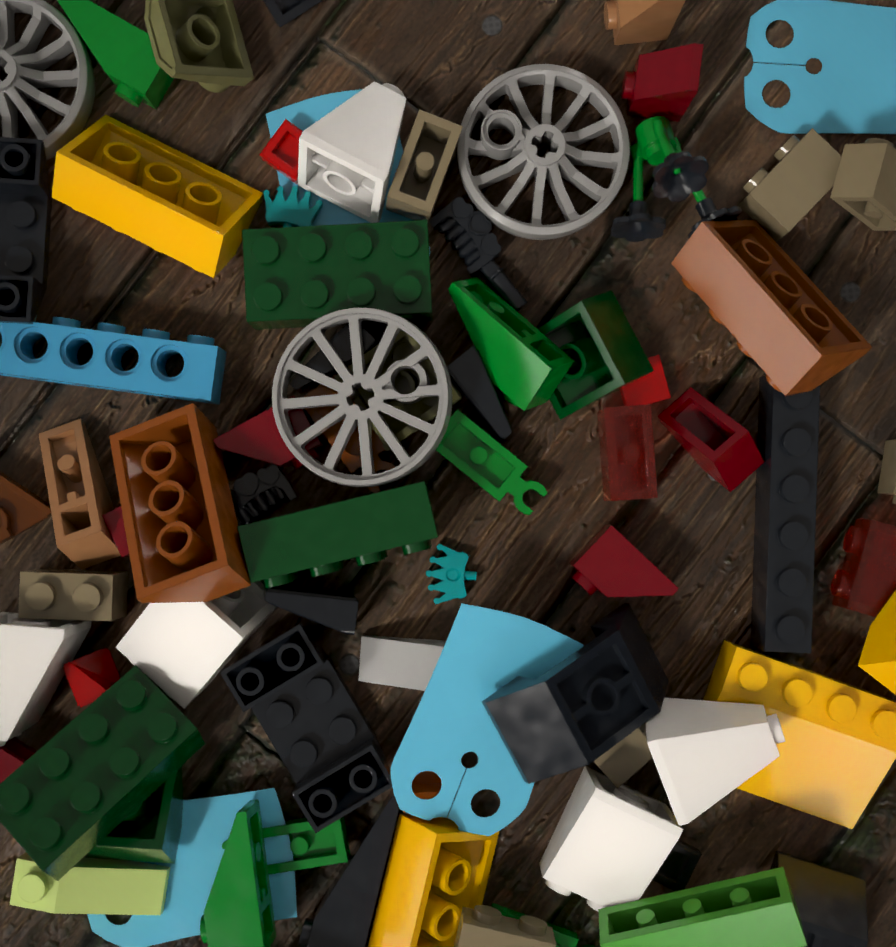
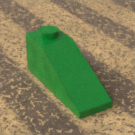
(121, 51)
(512, 349)
(240, 899)

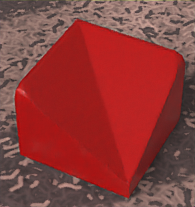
(91, 675)

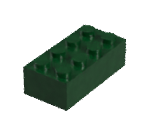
(322, 269)
(338, 532)
(95, 772)

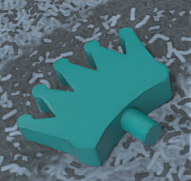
(290, 212)
(451, 574)

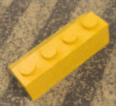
(155, 194)
(429, 881)

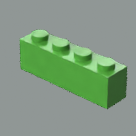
(725, 913)

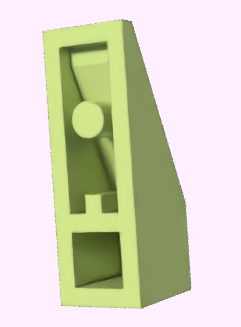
(92, 887)

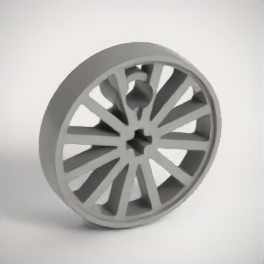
(27, 74)
(527, 140)
(370, 380)

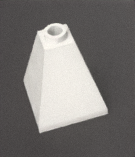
(353, 151)
(709, 750)

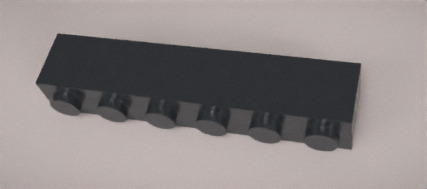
(785, 520)

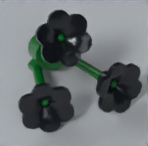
(674, 177)

